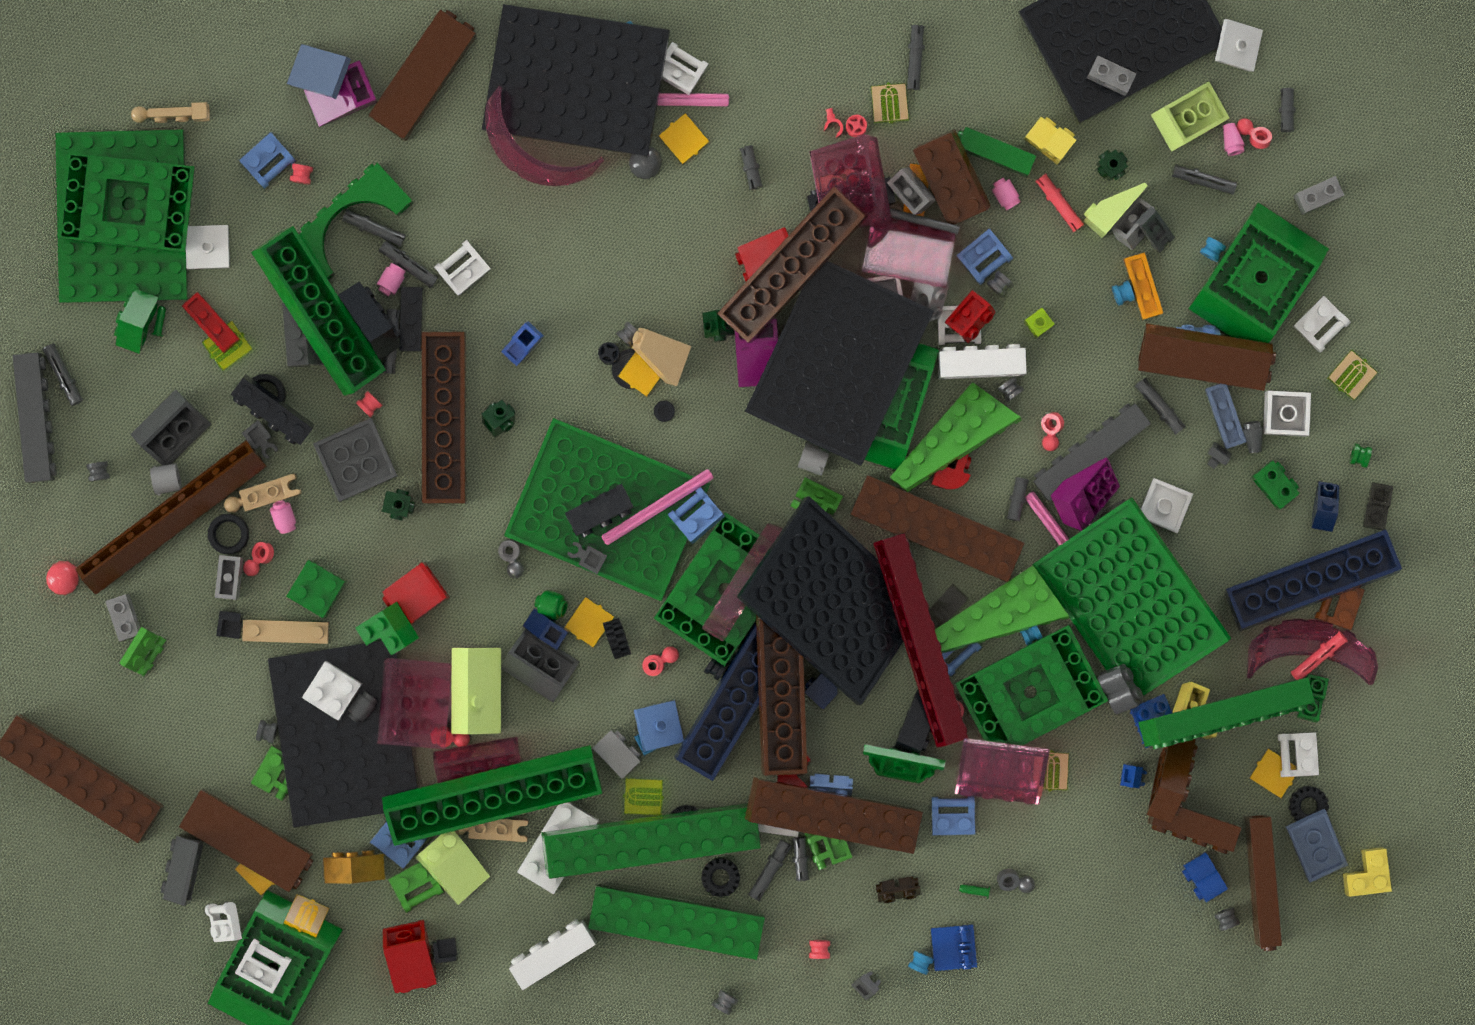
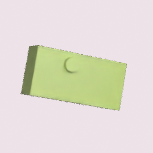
(476, 691)

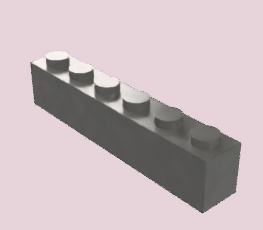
(33, 417)
(1095, 448)

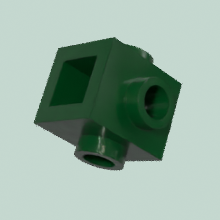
(1106, 170)
(716, 327)
(498, 418)
(391, 500)

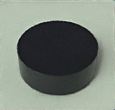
(664, 411)

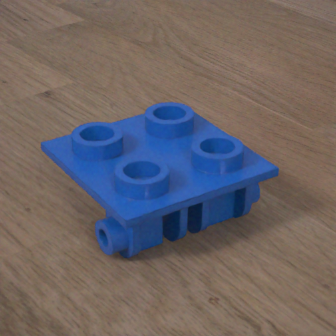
(1150, 709)
(954, 947)

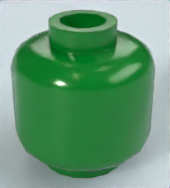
(551, 605)

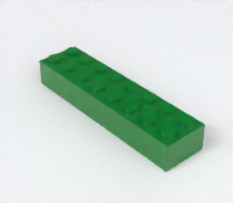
(318, 311)
(1226, 714)
(676, 922)

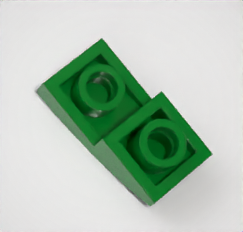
(1319, 689)

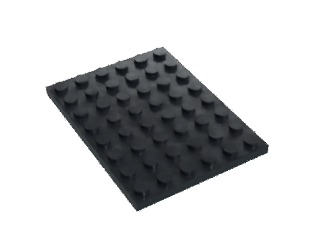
(1135, 34)
(578, 79)
(839, 362)
(826, 600)
(332, 764)

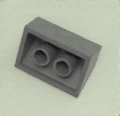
(298, 349)
(170, 428)
(539, 665)
(182, 869)

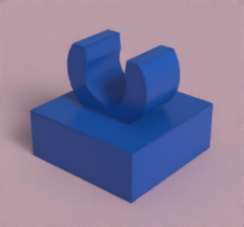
(1132, 776)

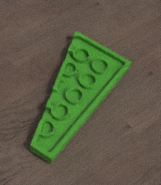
(960, 431)
(1005, 611)

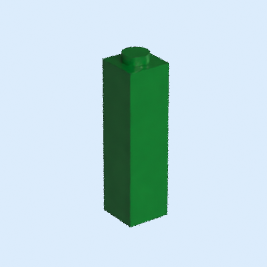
(996, 152)

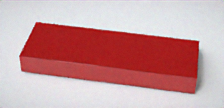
(210, 322)

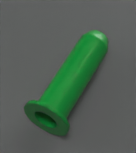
(159, 322)
(975, 890)

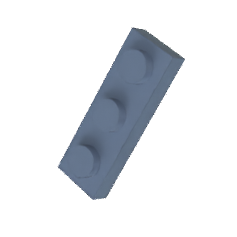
(1225, 415)

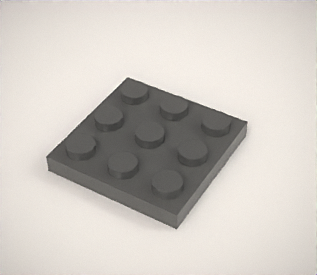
(355, 459)

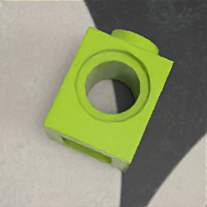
(1039, 322)

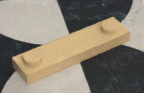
(285, 631)

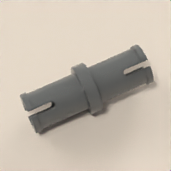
(1287, 110)
(751, 167)
(1017, 499)
(800, 858)

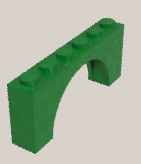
(373, 188)

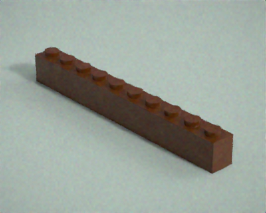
(170, 517)

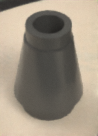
(1253, 434)

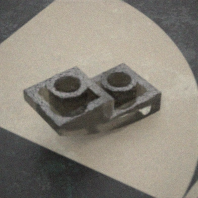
(1377, 506)

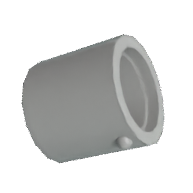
(813, 458)
(165, 479)

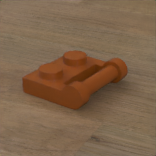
(1345, 609)

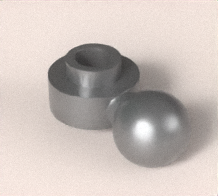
(514, 569)
(1025, 884)

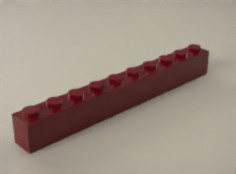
(920, 640)

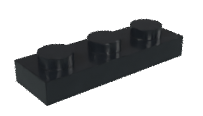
(411, 319)

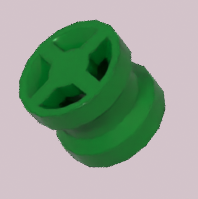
(1360, 455)

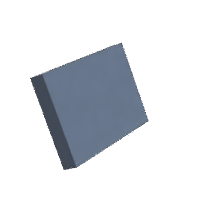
(318, 71)
(1316, 845)

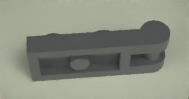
(1155, 229)

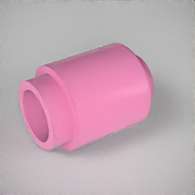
(1006, 193)
(391, 280)
(283, 517)

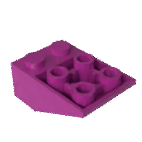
(353, 96)
(754, 356)
(1085, 494)

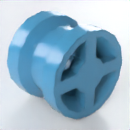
(1213, 249)
(1123, 293)
(1031, 634)
(920, 962)

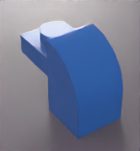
(522, 343)

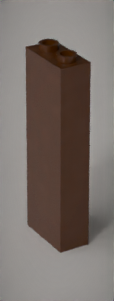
(423, 74)
(1206, 357)
(247, 841)
(1263, 882)

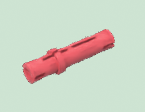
(1062, 206)
(1326, 650)

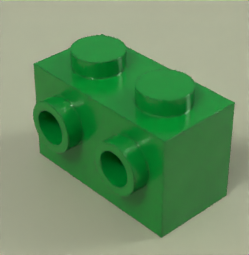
(1275, 484)

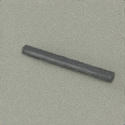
(924, 221)

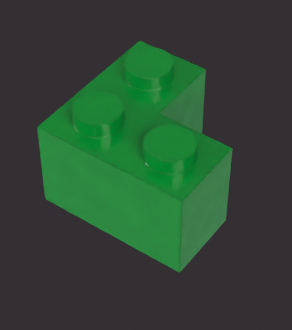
(135, 320)
(391, 627)

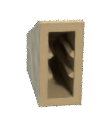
(662, 354)

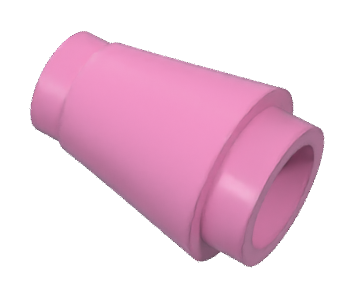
(1232, 140)

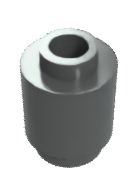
(362, 707)

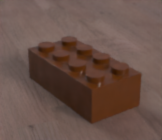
(951, 177)
(1171, 780)
(1201, 828)

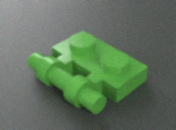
(821, 495)
(138, 650)
(269, 772)
(836, 850)

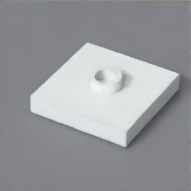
(1238, 45)
(208, 247)
(1166, 505)

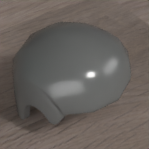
(645, 167)

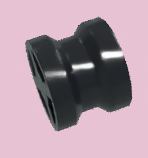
(606, 350)
(715, 669)

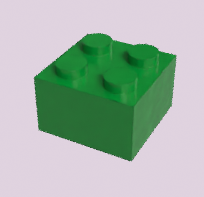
(316, 589)

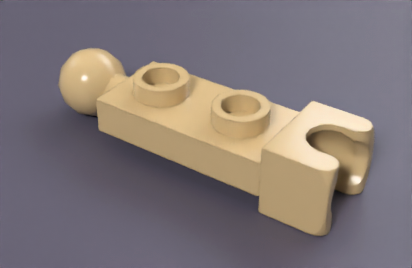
(198, 112)
(262, 494)
(497, 830)

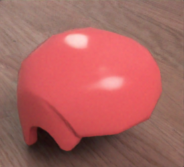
(62, 578)

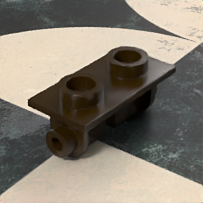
(889, 893)

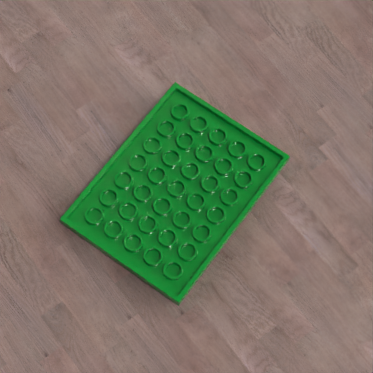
(112, 272)
(580, 467)
(1131, 598)

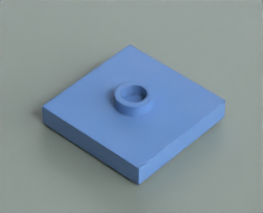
(658, 726)

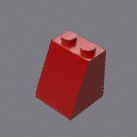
(756, 252)
(416, 593)
(409, 956)

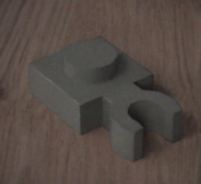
(258, 437)
(590, 559)

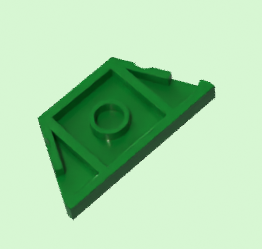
(902, 765)

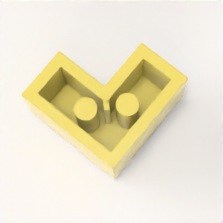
(1049, 140)
(1191, 696)
(1374, 877)

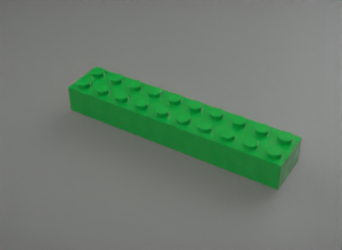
(491, 795)
(648, 841)

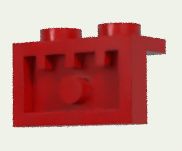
(970, 316)

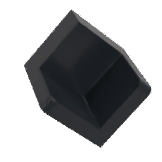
(229, 624)
(445, 950)

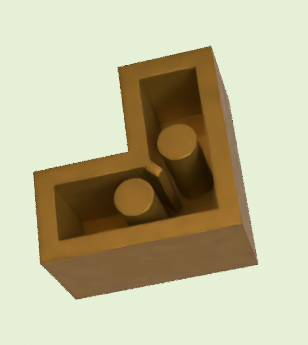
(354, 868)

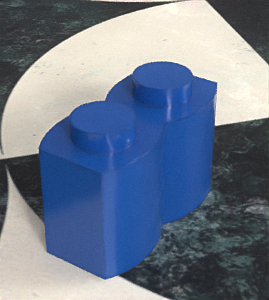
(1205, 877)

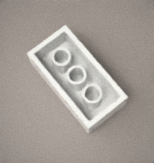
(981, 363)
(564, 817)
(553, 954)

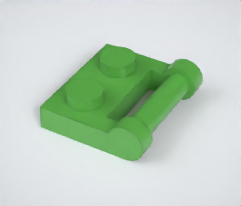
(410, 880)

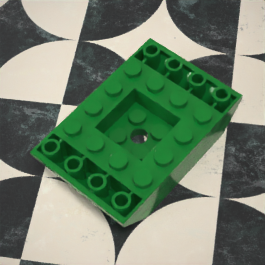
(95, 198)
(1232, 295)
(899, 423)
(698, 590)
(1062, 685)
(308, 955)

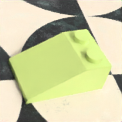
(1190, 116)
(1108, 211)
(453, 866)

